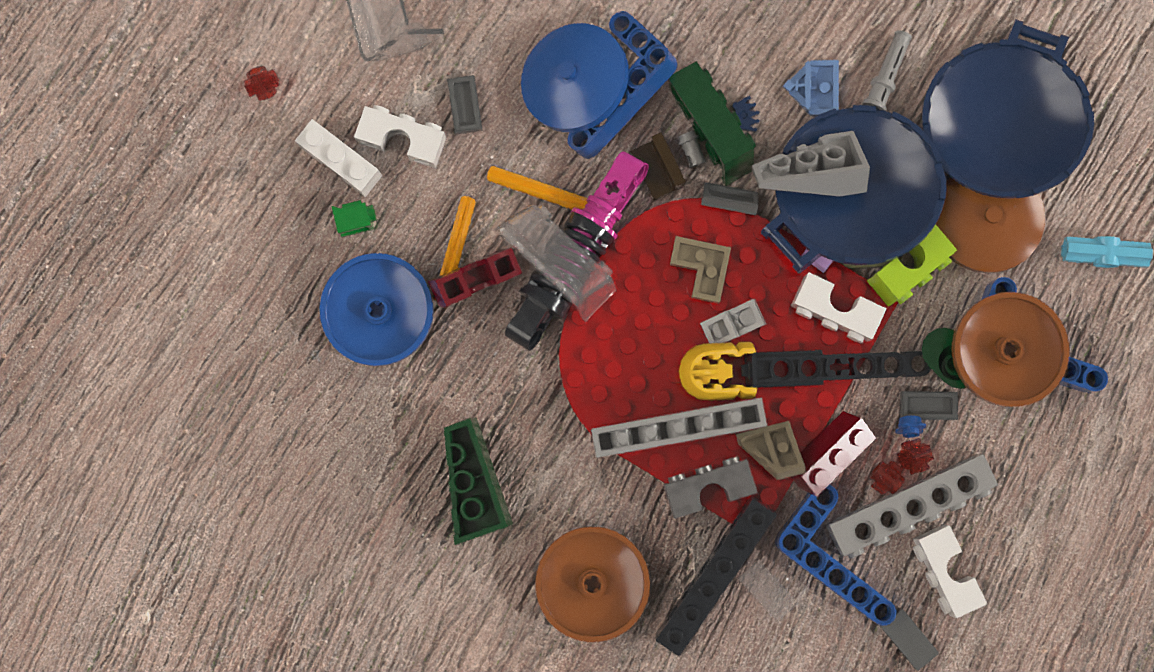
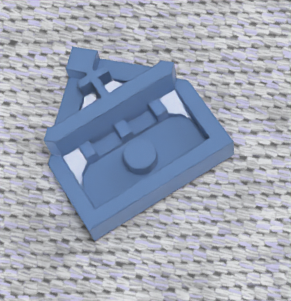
(816, 86)

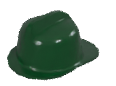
(938, 356)

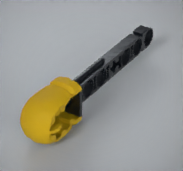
(760, 373)

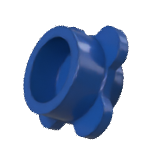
(910, 426)

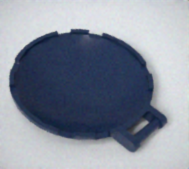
(1009, 115)
(870, 227)

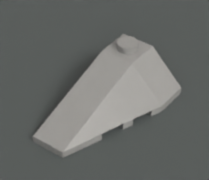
(826, 168)

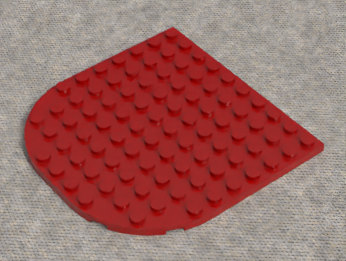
(631, 349)

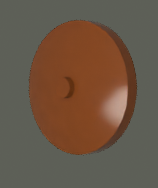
(989, 230)
(1010, 349)
(592, 584)

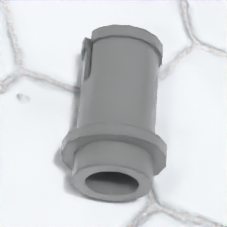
(691, 148)

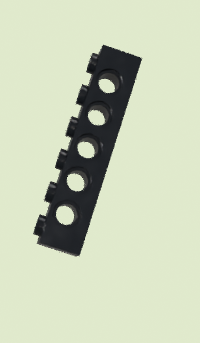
(715, 575)

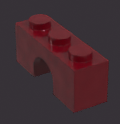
(475, 276)

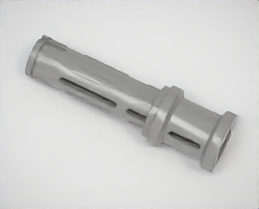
(884, 83)

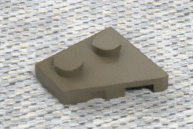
(774, 449)

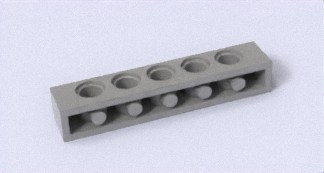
(678, 427)
(973, 468)

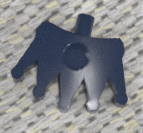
(745, 114)

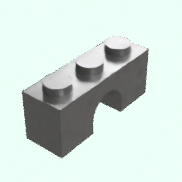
(733, 477)

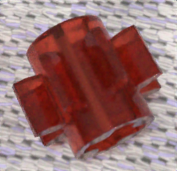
(261, 83)
(915, 456)
(887, 477)

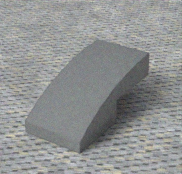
(733, 323)

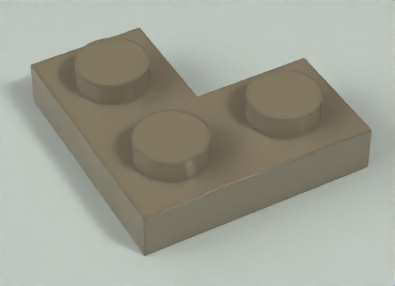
(708, 261)

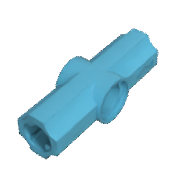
(1106, 252)

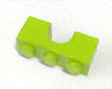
(896, 281)

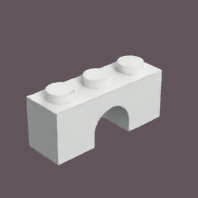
(378, 126)
(338, 157)
(814, 301)
(935, 550)

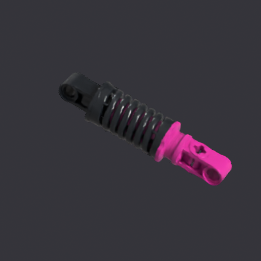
(591, 232)

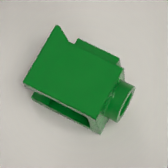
(354, 218)

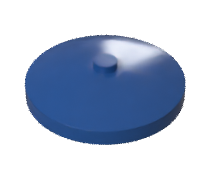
(574, 77)
(376, 309)

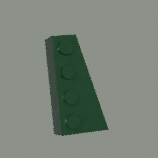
(713, 122)
(473, 484)

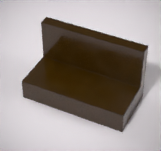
(663, 172)

